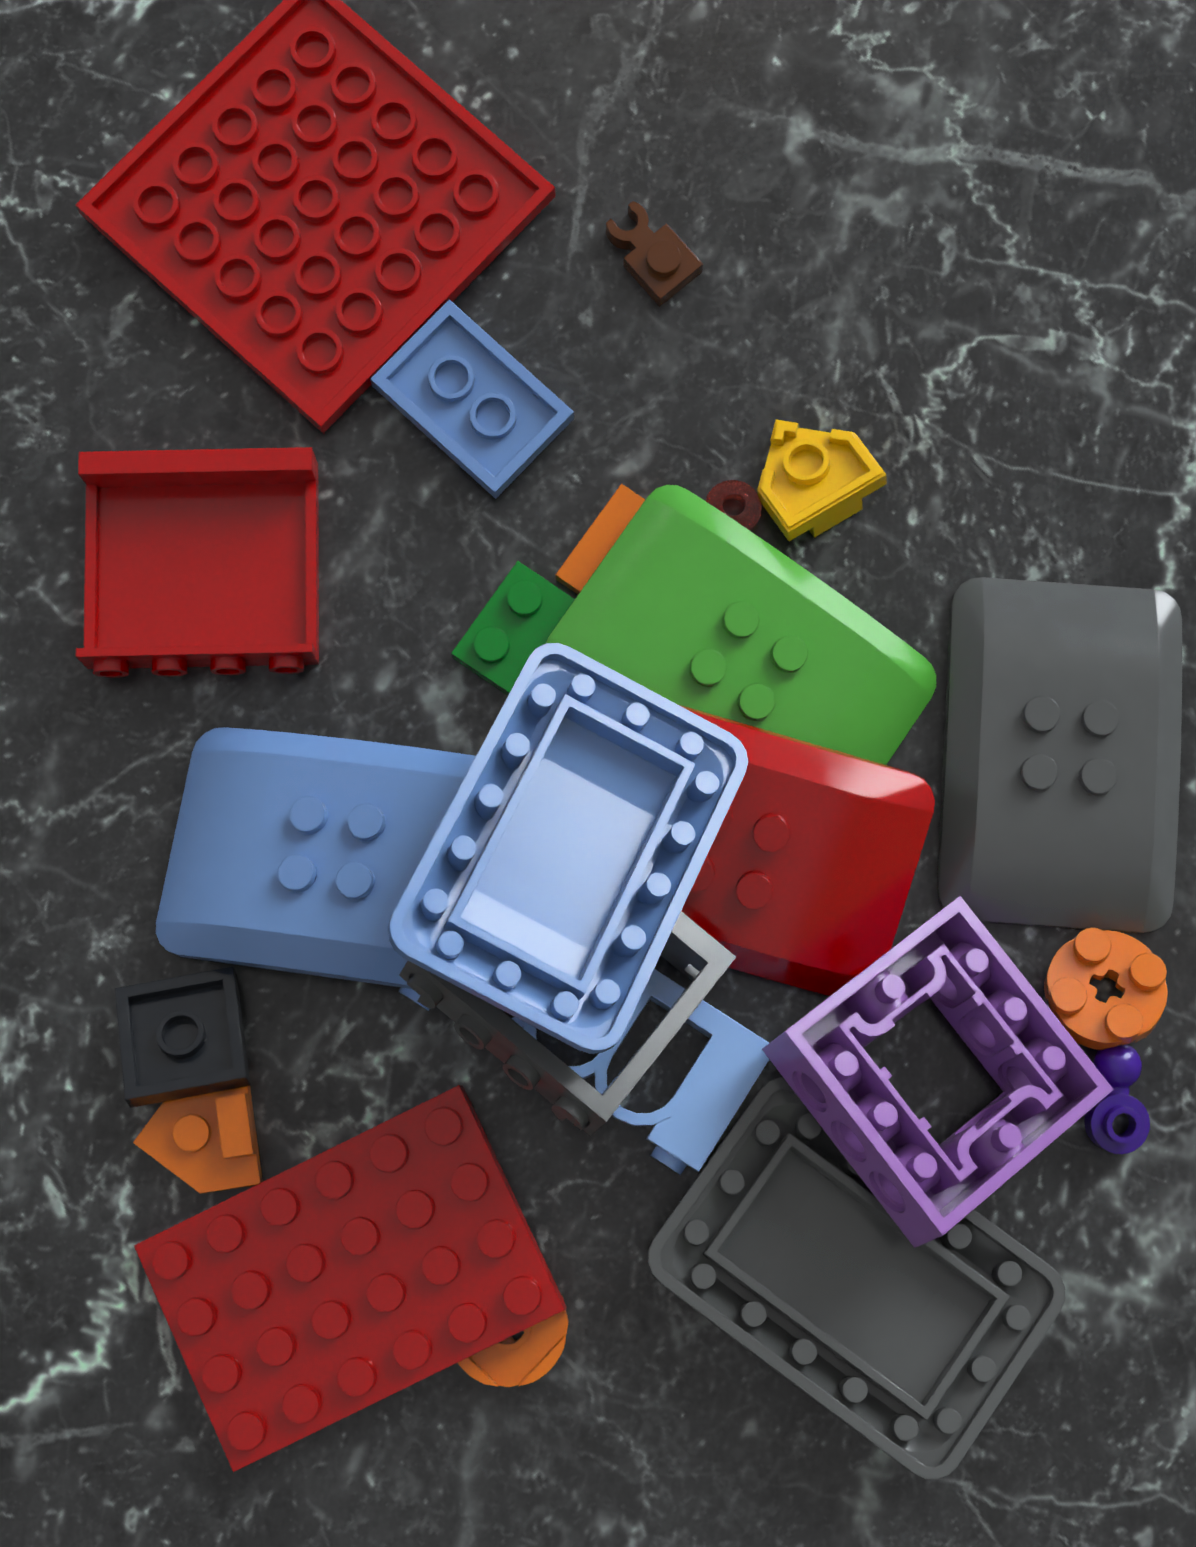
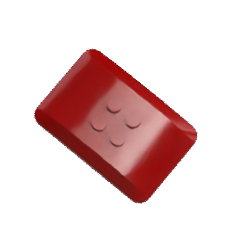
(810, 860)

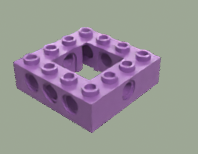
(1001, 1020)

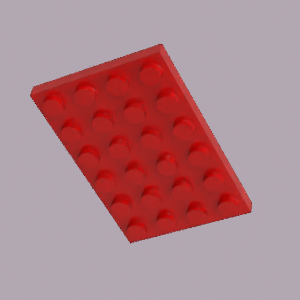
(349, 1277)

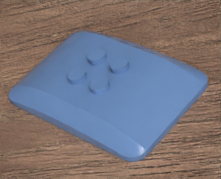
(570, 848)
(301, 850)

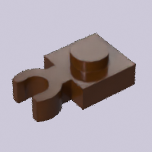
(656, 259)

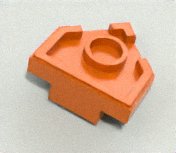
(206, 1140)

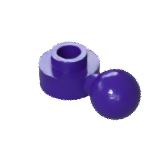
(1121, 1069)

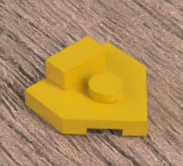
(816, 478)

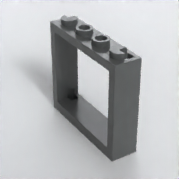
(536, 1067)

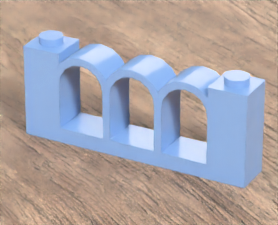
(709, 1093)

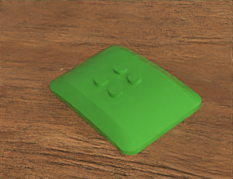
(744, 633)

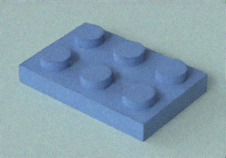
(472, 398)

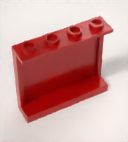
(200, 560)

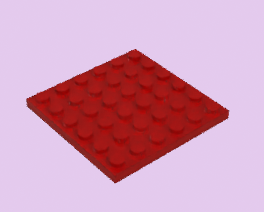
(316, 202)

